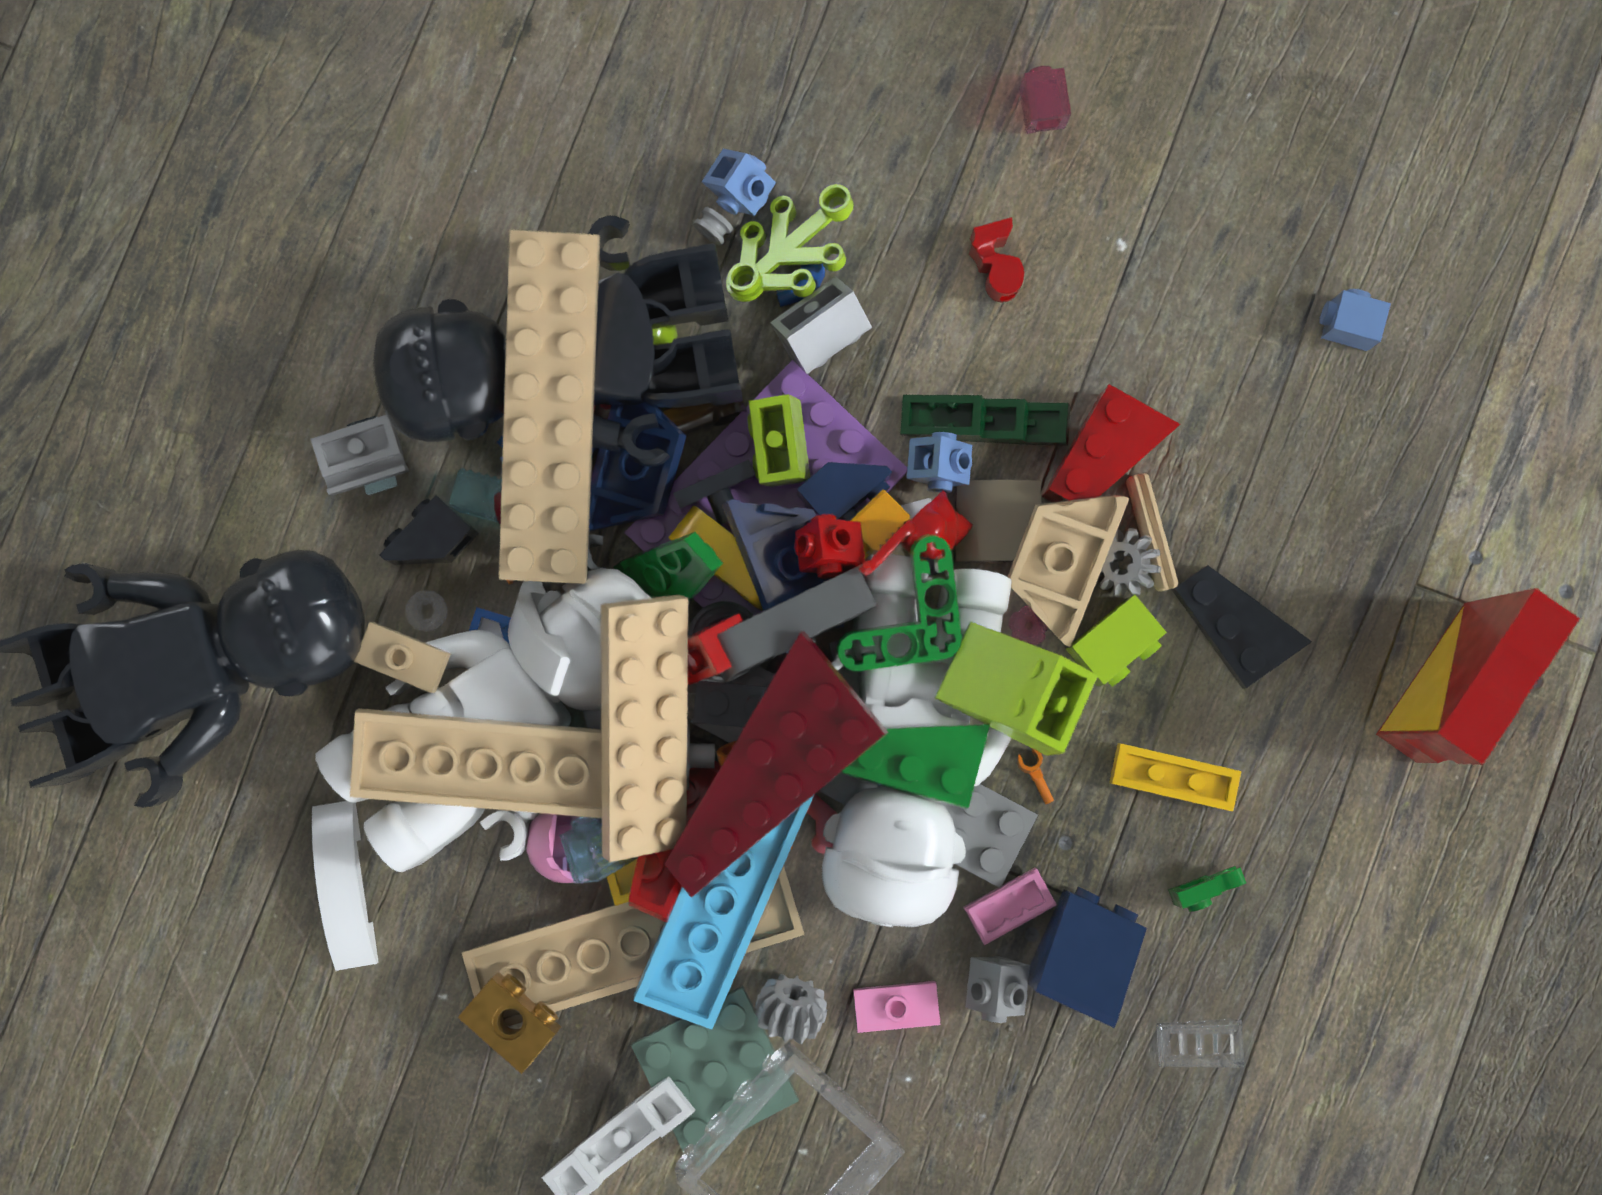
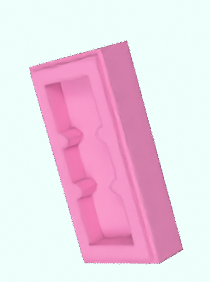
(1009, 906)
(896, 1006)

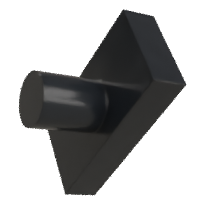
(716, 489)

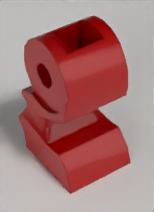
(1003, 270)

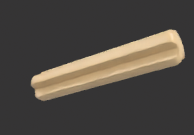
(1150, 524)

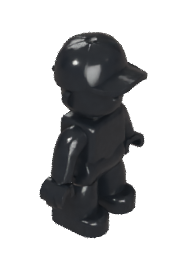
(450, 366)
(275, 627)

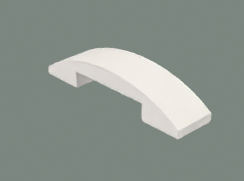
(539, 654)
(341, 885)
(619, 1140)

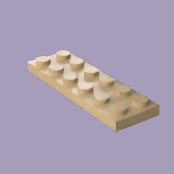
(643, 725)
(476, 763)

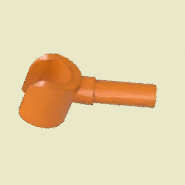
(1036, 776)

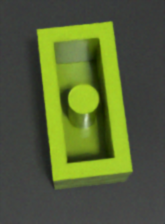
(1118, 641)

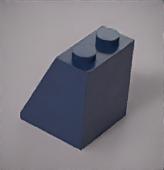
(1087, 956)

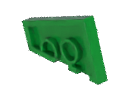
(673, 567)
(926, 761)

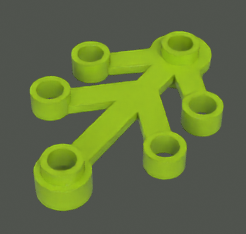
(788, 249)

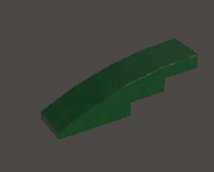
(986, 419)

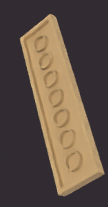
(548, 406)
(601, 952)

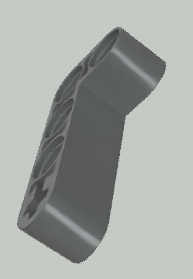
(778, 627)

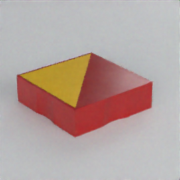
(1478, 677)

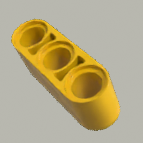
(733, 570)

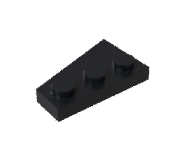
(1237, 626)

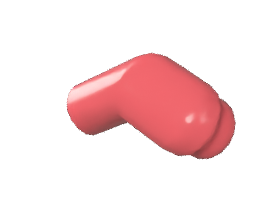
(820, 812)

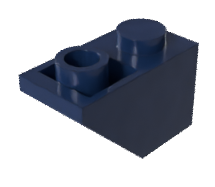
(843, 487)

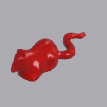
(935, 519)

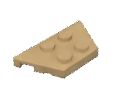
(1064, 558)

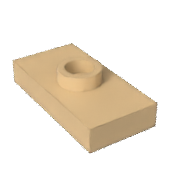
(402, 657)

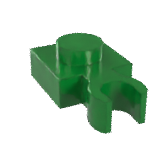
(1198, 892)

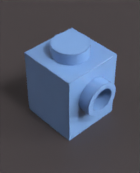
(1354, 319)

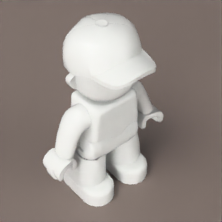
(489, 690)
(888, 844)

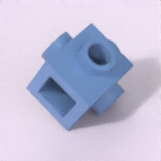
(739, 182)
(939, 461)

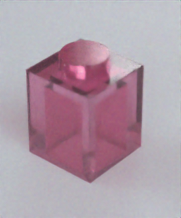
(1044, 99)

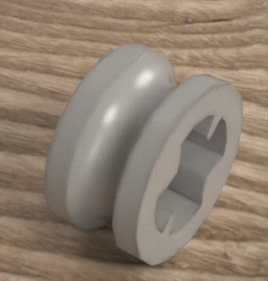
(713, 226)

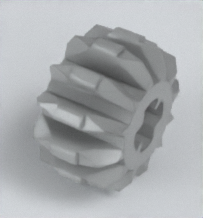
(1137, 570)
(791, 1008)

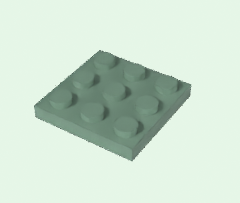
(711, 1063)

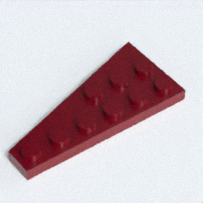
(791, 748)

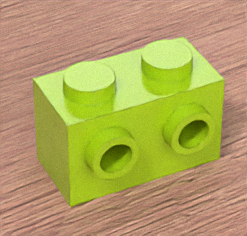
(778, 440)

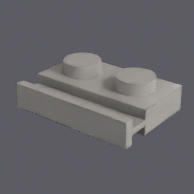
(359, 455)

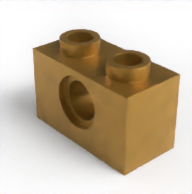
(486, 1020)

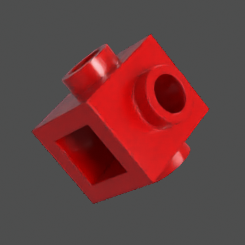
(829, 546)

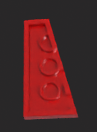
(653, 885)

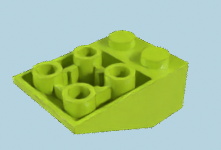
(1017, 688)

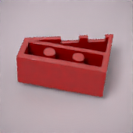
(1107, 446)

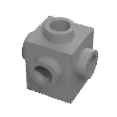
(997, 987)

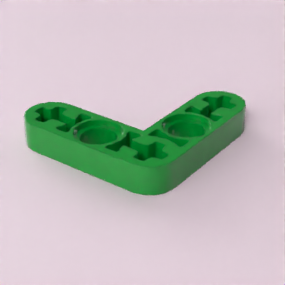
(919, 631)

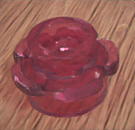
(1017, 624)

